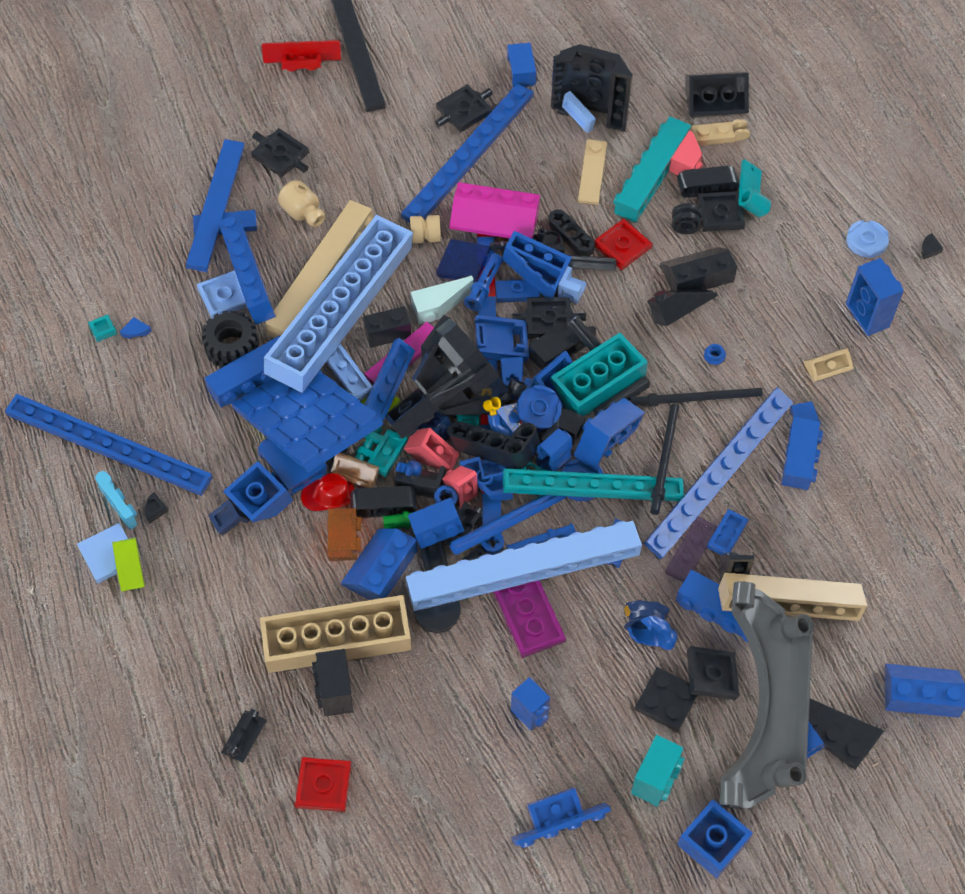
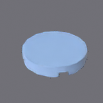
(867, 239)

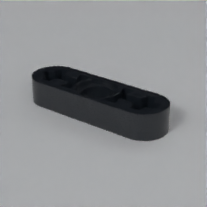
(572, 241)

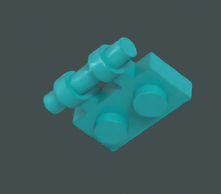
(386, 453)

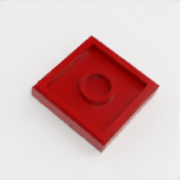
(623, 244)
(323, 784)

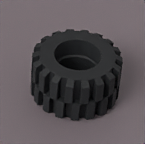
(227, 326)

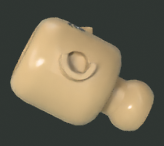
(301, 203)

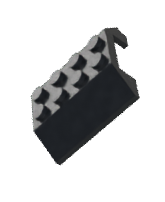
(596, 80)

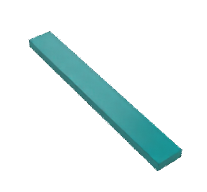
(588, 484)

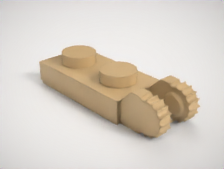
(720, 132)

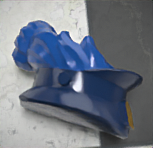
(648, 624)

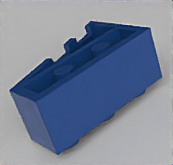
(606, 430)

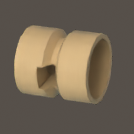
(425, 228)

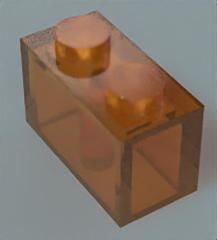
(343, 534)

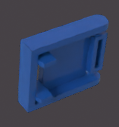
(495, 337)

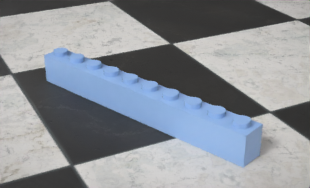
(523, 565)

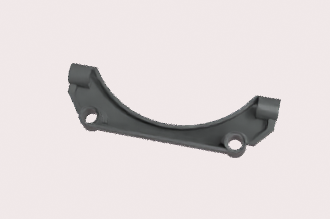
(780, 735)

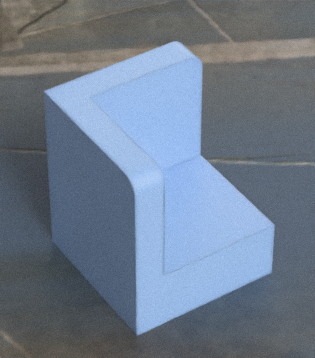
(571, 287)

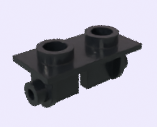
(468, 519)
(244, 735)

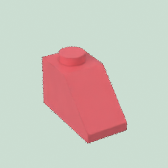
(687, 155)
(431, 449)
(464, 483)

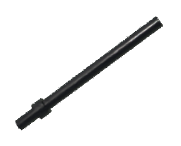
(654, 399)
(658, 491)

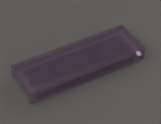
(691, 549)

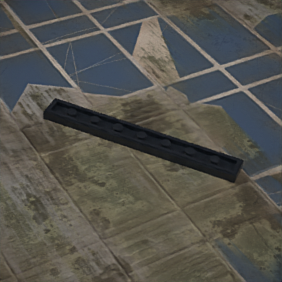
(358, 55)

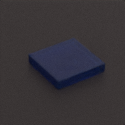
(463, 260)

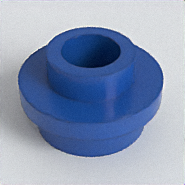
(714, 349)

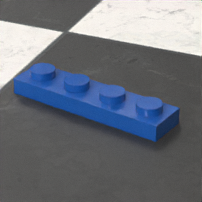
(389, 378)

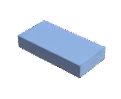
(578, 112)

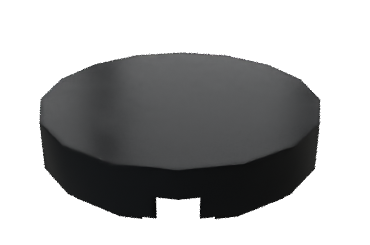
(438, 618)

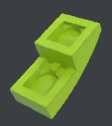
(128, 564)

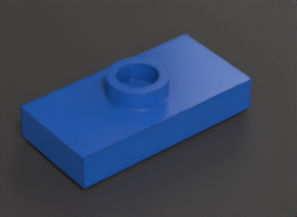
(514, 291)
(727, 533)

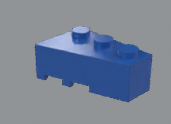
(536, 263)

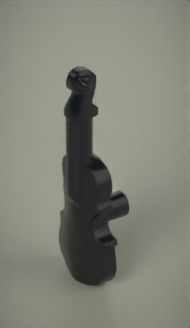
(547, 237)

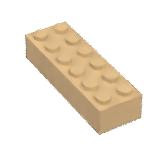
(358, 627)

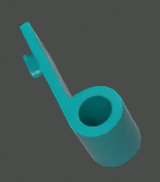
(749, 190)

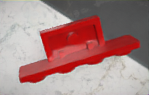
(301, 54)

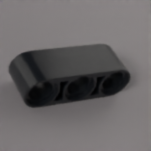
(707, 181)
(383, 501)

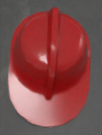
(327, 493)

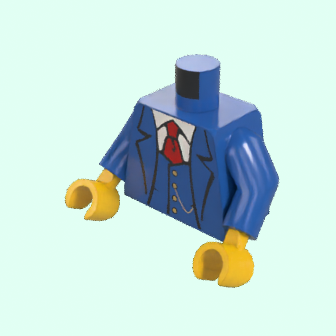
(502, 419)

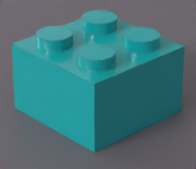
(656, 772)

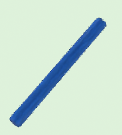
(504, 522)

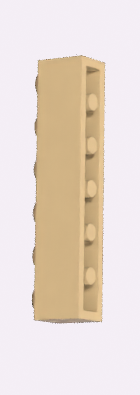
(802, 596)

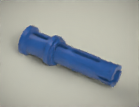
(480, 289)

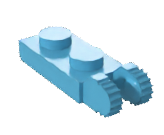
(115, 498)

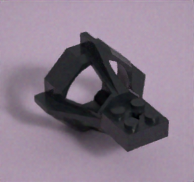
(440, 389)

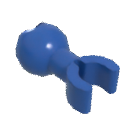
(409, 468)

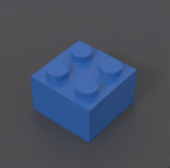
(714, 839)

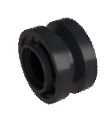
(686, 218)

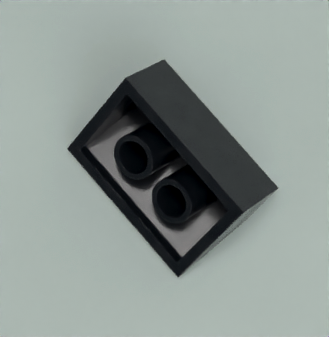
(717, 93)
(700, 270)

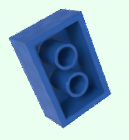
(874, 296)

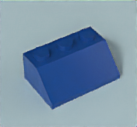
(381, 564)
(924, 690)

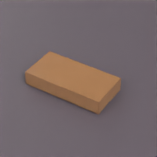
(355, 470)

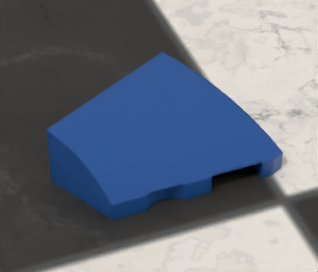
(488, 477)

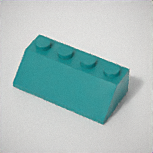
(599, 375)

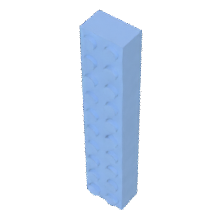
(337, 304)

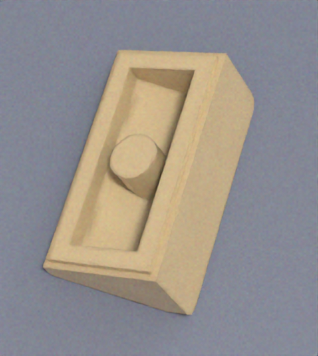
(829, 364)

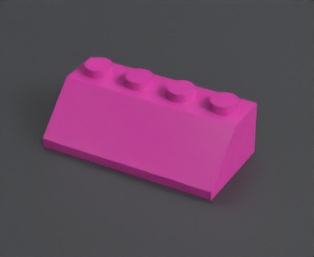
(494, 211)

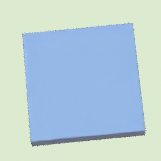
(222, 294)
(99, 552)

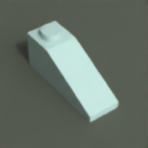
(437, 300)

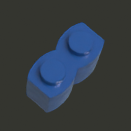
(554, 451)

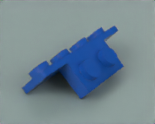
(557, 813)

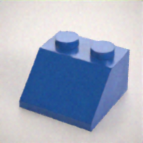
(258, 493)

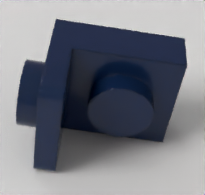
(438, 424)
(227, 516)

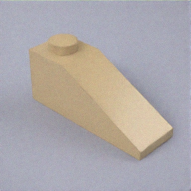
(592, 172)

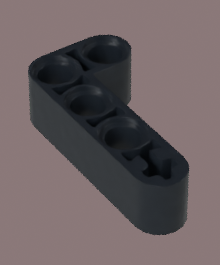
(495, 447)

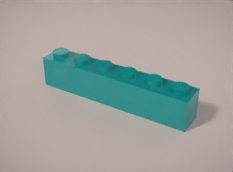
(651, 170)

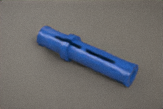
(559, 533)

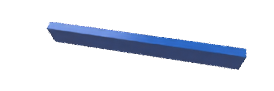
(215, 206)

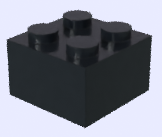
(332, 682)

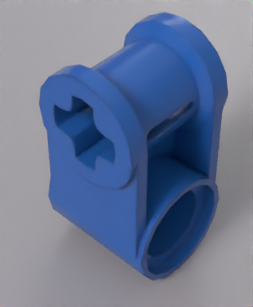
(510, 369)

